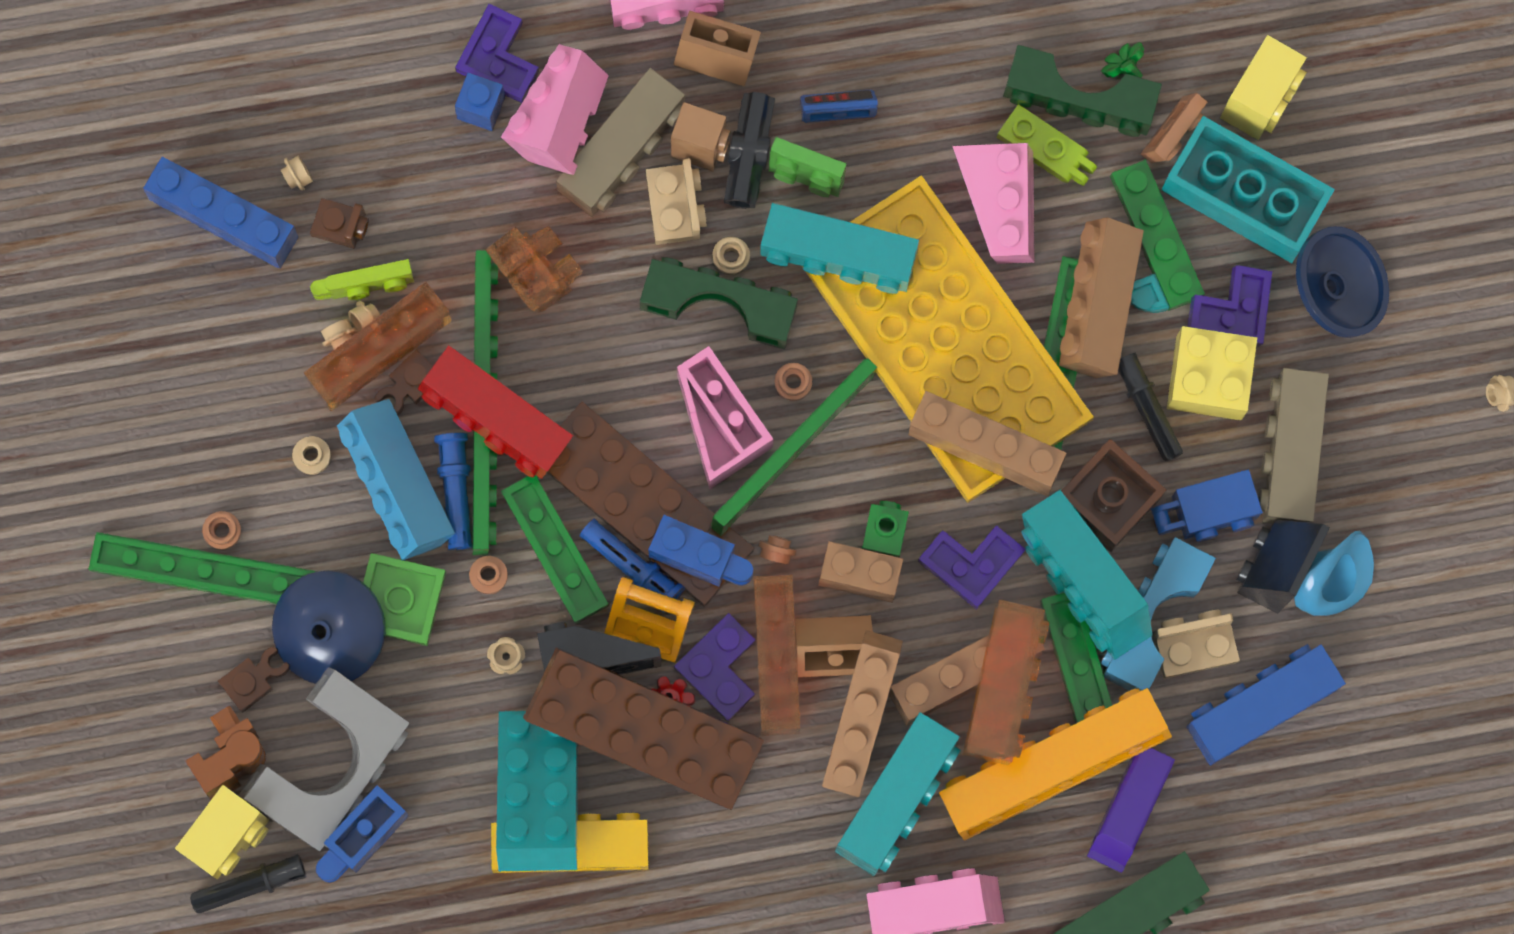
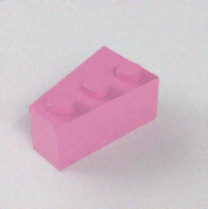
(634, 13)
(557, 109)
(1003, 197)
(721, 418)
(936, 904)

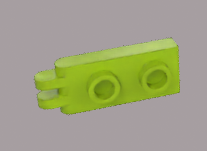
(1050, 147)
(359, 283)

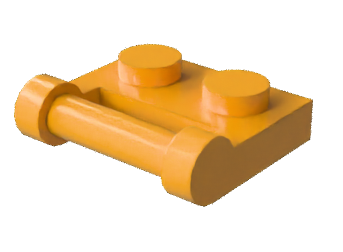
(646, 627)

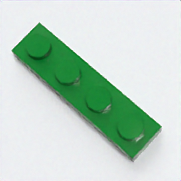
(1160, 237)
(554, 548)
(1075, 657)

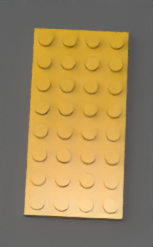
(953, 335)

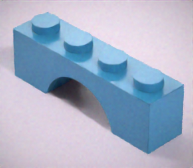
(1178, 574)

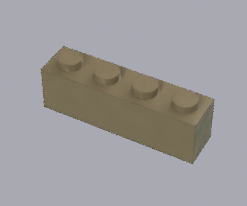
(621, 143)
(1294, 446)

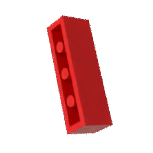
(494, 413)

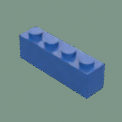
(221, 212)
(1265, 704)

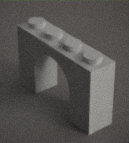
(372, 733)

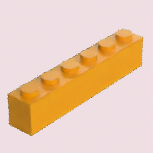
(1055, 763)

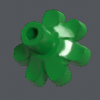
(1124, 62)

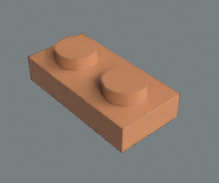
(1183, 118)

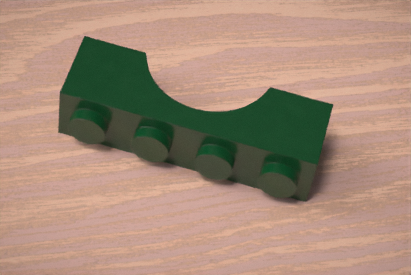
(1037, 82)
(673, 289)

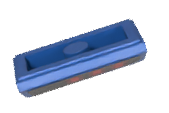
(838, 106)

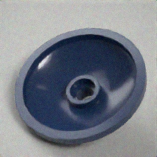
(1342, 282)
(351, 621)

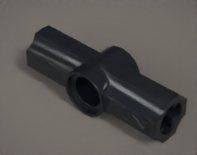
(749, 150)

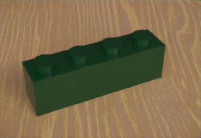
(1146, 902)

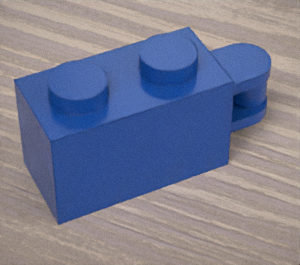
(1211, 507)
(698, 553)
(360, 835)

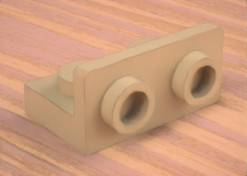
(674, 203)
(1196, 644)

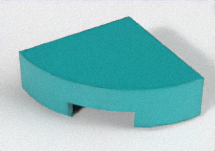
(1148, 295)

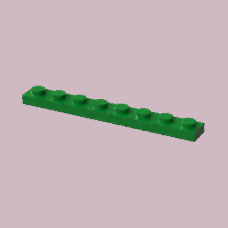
(484, 348)

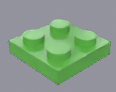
(799, 164)
(407, 596)

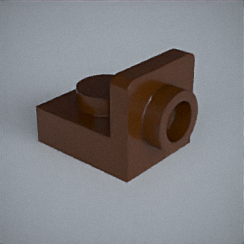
(340, 223)

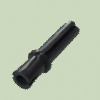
(1149, 407)
(264, 879)

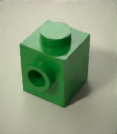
(885, 528)

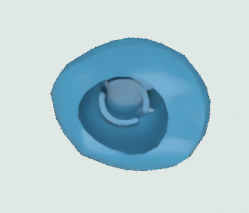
(1337, 577)

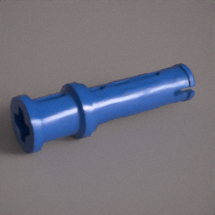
(454, 471)
(650, 572)

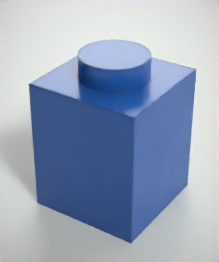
(480, 101)

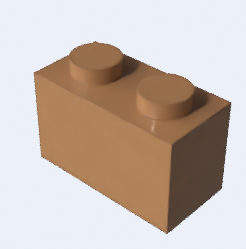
(717, 48)
(700, 136)
(860, 572)
(829, 644)

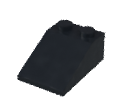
(1281, 562)
(598, 648)

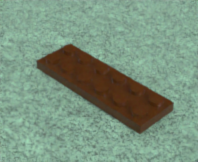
(632, 492)
(643, 728)

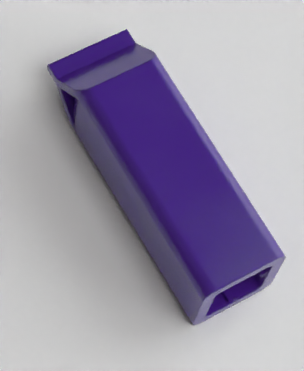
(1130, 809)

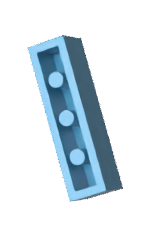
(395, 479)

